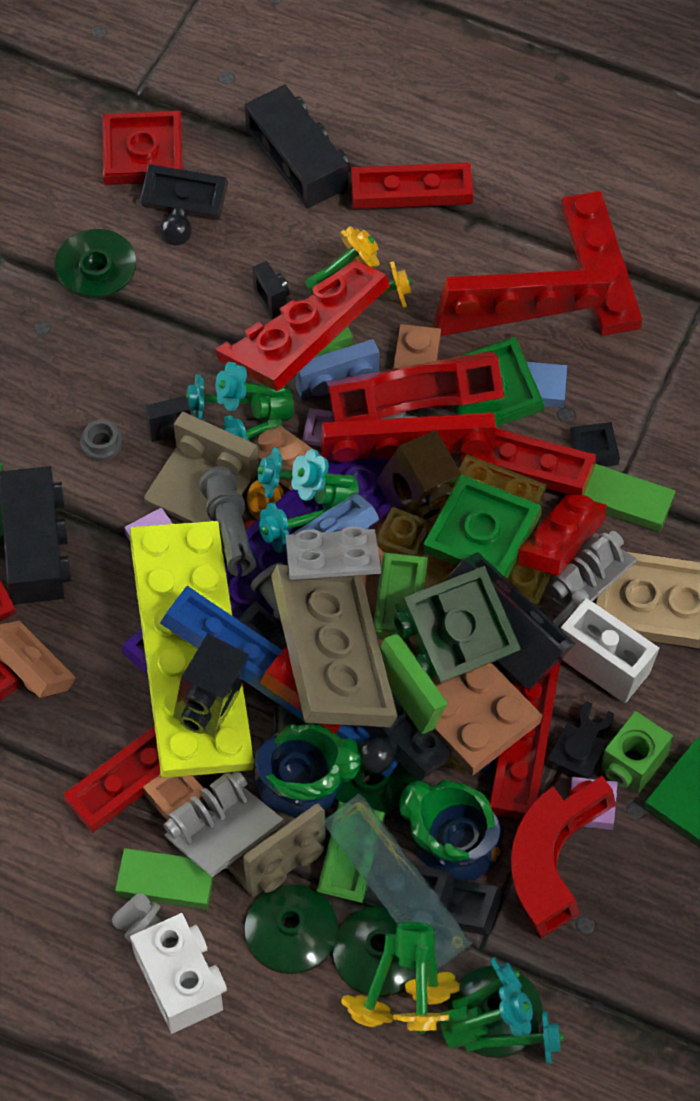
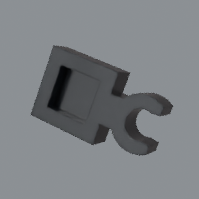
(580, 748)

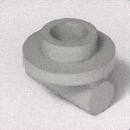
(136, 915)

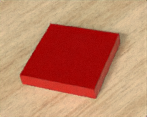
(139, 140)

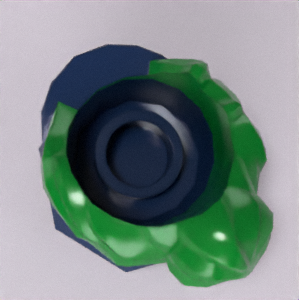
(304, 768)
(453, 827)

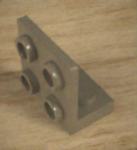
(198, 449)
(291, 844)

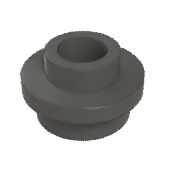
(98, 431)

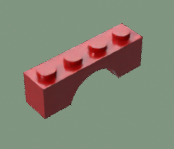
(417, 386)

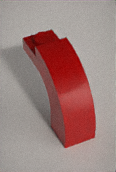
(538, 847)

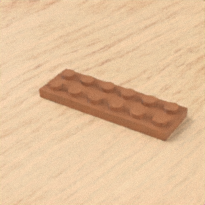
(482, 709)

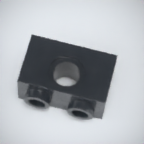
(210, 686)

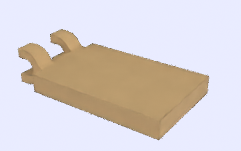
(658, 599)

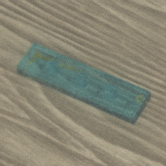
(394, 876)

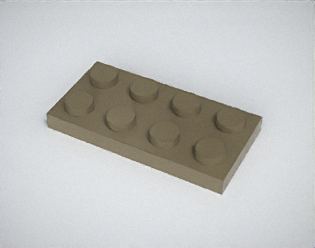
(334, 650)

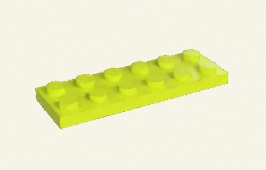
(164, 564)

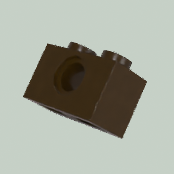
(419, 476)

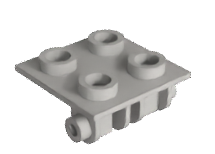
(332, 553)
(592, 569)
(223, 827)

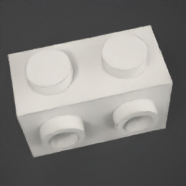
(608, 650)
(178, 972)

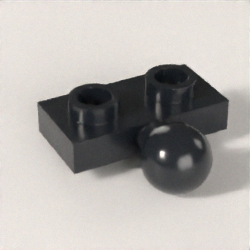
(183, 195)
(402, 741)

